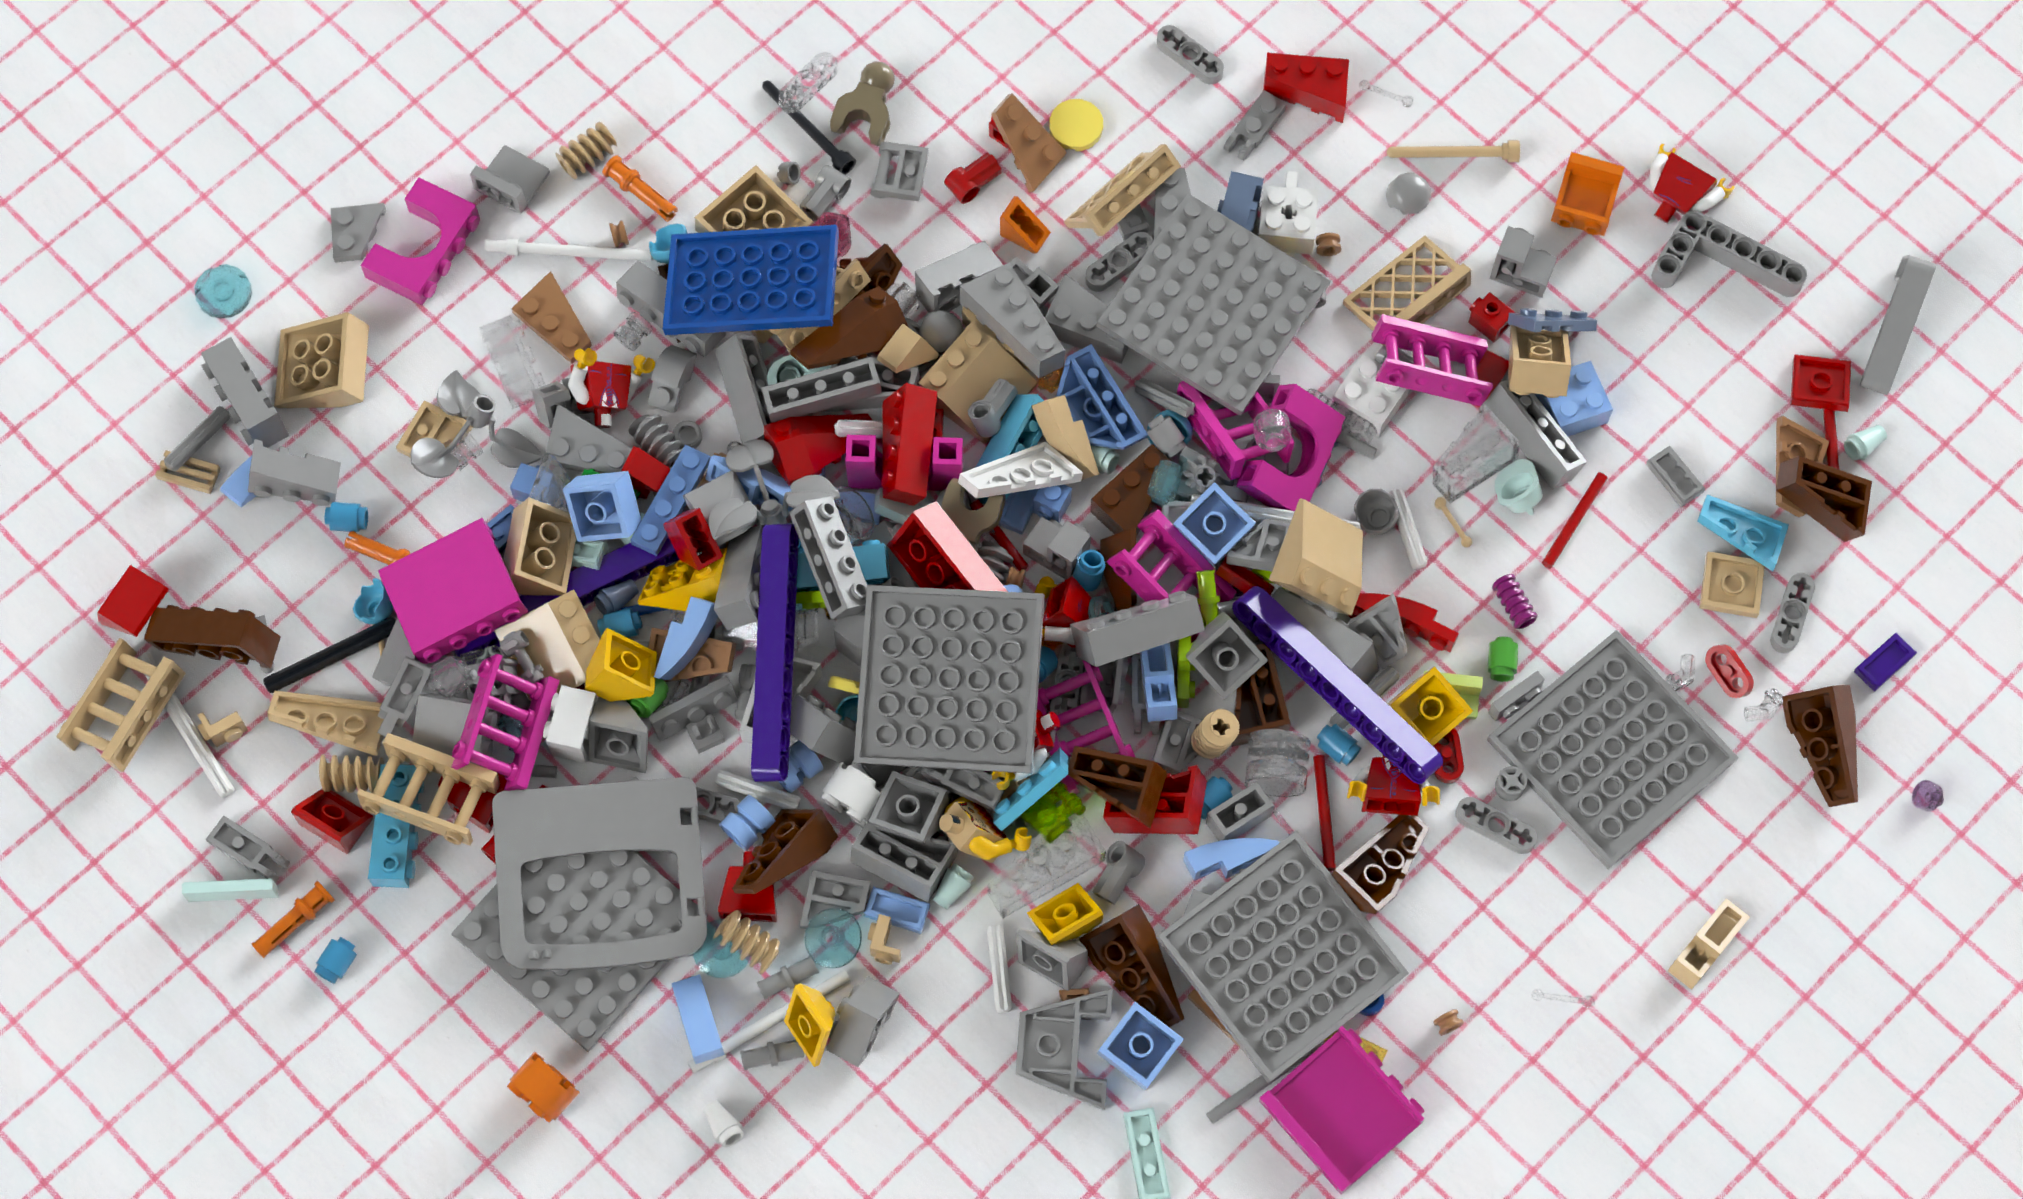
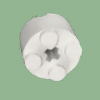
(852, 792)

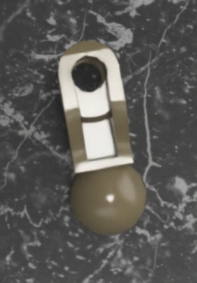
(866, 103)
(972, 522)

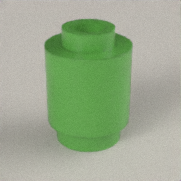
(1502, 659)
(646, 706)

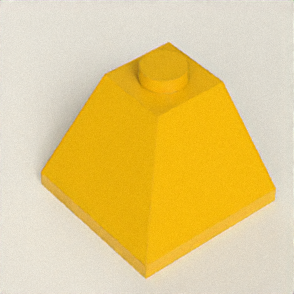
(621, 669)
(1431, 706)
(1066, 915)
(810, 1021)

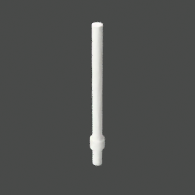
(514, 247)
(768, 1022)

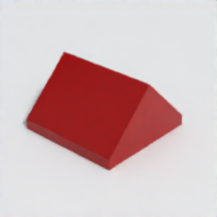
(131, 602)
(332, 819)

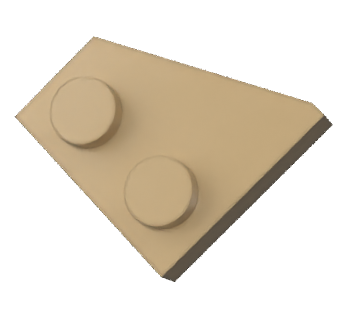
(430, 423)

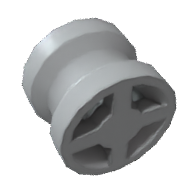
(1514, 778)

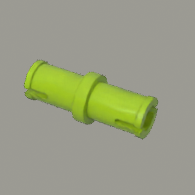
(1207, 596)

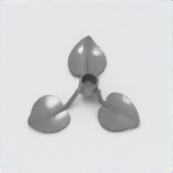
(458, 398)
(734, 514)

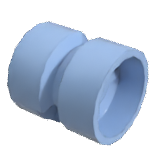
(802, 764)
(747, 822)

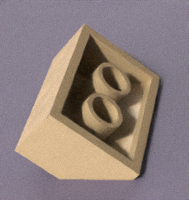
(539, 548)

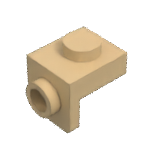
(225, 730)
(879, 936)

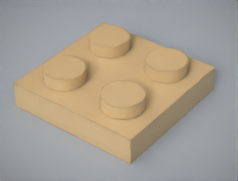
(1732, 585)

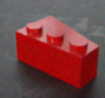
(1309, 82)
(1177, 809)

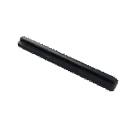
(329, 655)

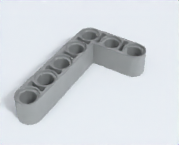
(1726, 254)
(1913, 283)

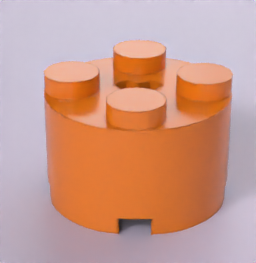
(543, 1086)

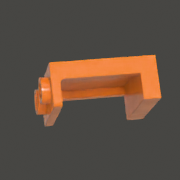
(1587, 194)

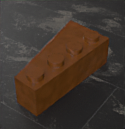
(212, 634)

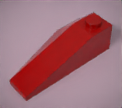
(806, 444)

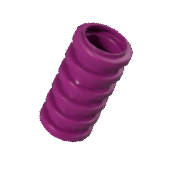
(1514, 600)

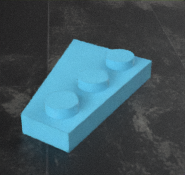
(1745, 529)
(1032, 790)

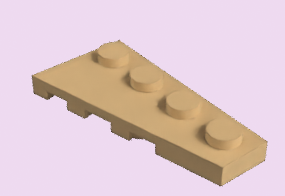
(331, 718)

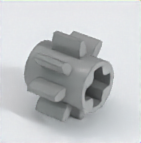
(1204, 479)

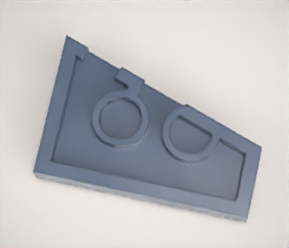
(1552, 321)

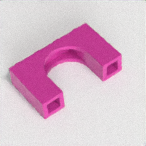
(419, 276)
(1318, 430)
(865, 462)

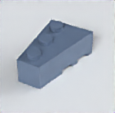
(1242, 199)

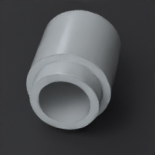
(1166, 435)

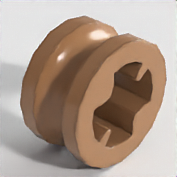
(619, 233)
(1328, 244)
(1016, 577)
(1448, 1022)

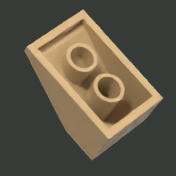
(1539, 362)

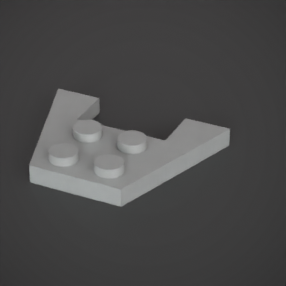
(1051, 1043)

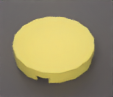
(1076, 124)
(844, 684)

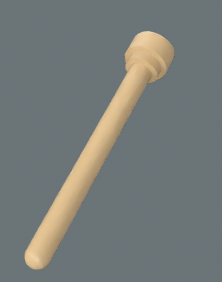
(1508, 151)

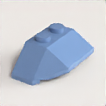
(1098, 402)

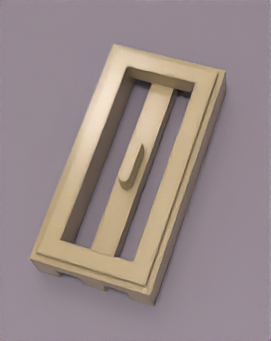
(192, 462)

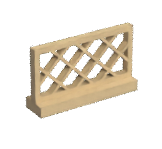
(1125, 191)
(1426, 302)

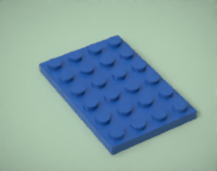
(751, 280)

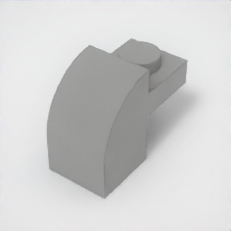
(1037, 283)
(669, 376)

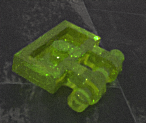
(1050, 820)

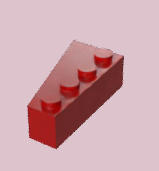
(907, 443)

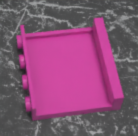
(452, 592)
(1343, 1109)

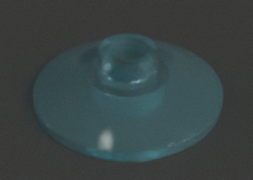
(845, 939)
(718, 962)

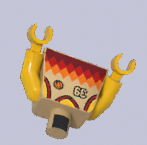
(975, 833)

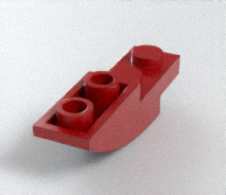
(1416, 620)

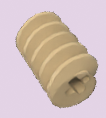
(586, 149)
(1215, 734)
(348, 775)
(748, 940)

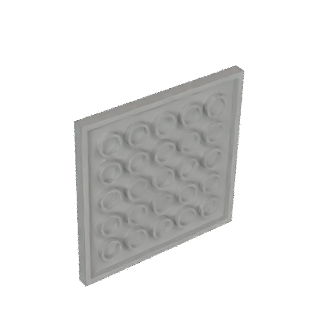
(1213, 304)
(949, 679)
(1612, 749)
(581, 903)
(1282, 956)

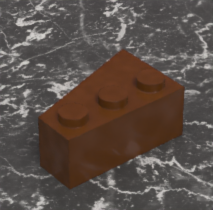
(1827, 495)
(1125, 498)
(1260, 701)
(1121, 780)

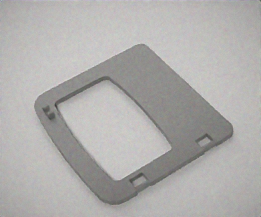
(589, 820)

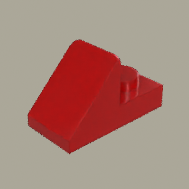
(645, 471)

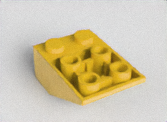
(675, 584)

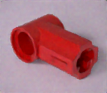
(967, 181)

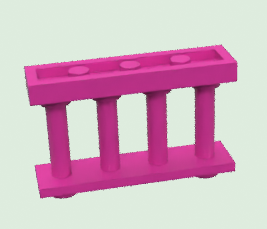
(1434, 342)
(1219, 439)
(1176, 550)
(1092, 676)
(532, 719)

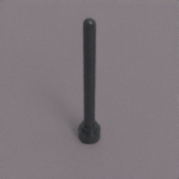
(841, 160)

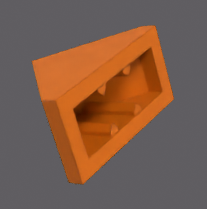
(1022, 226)

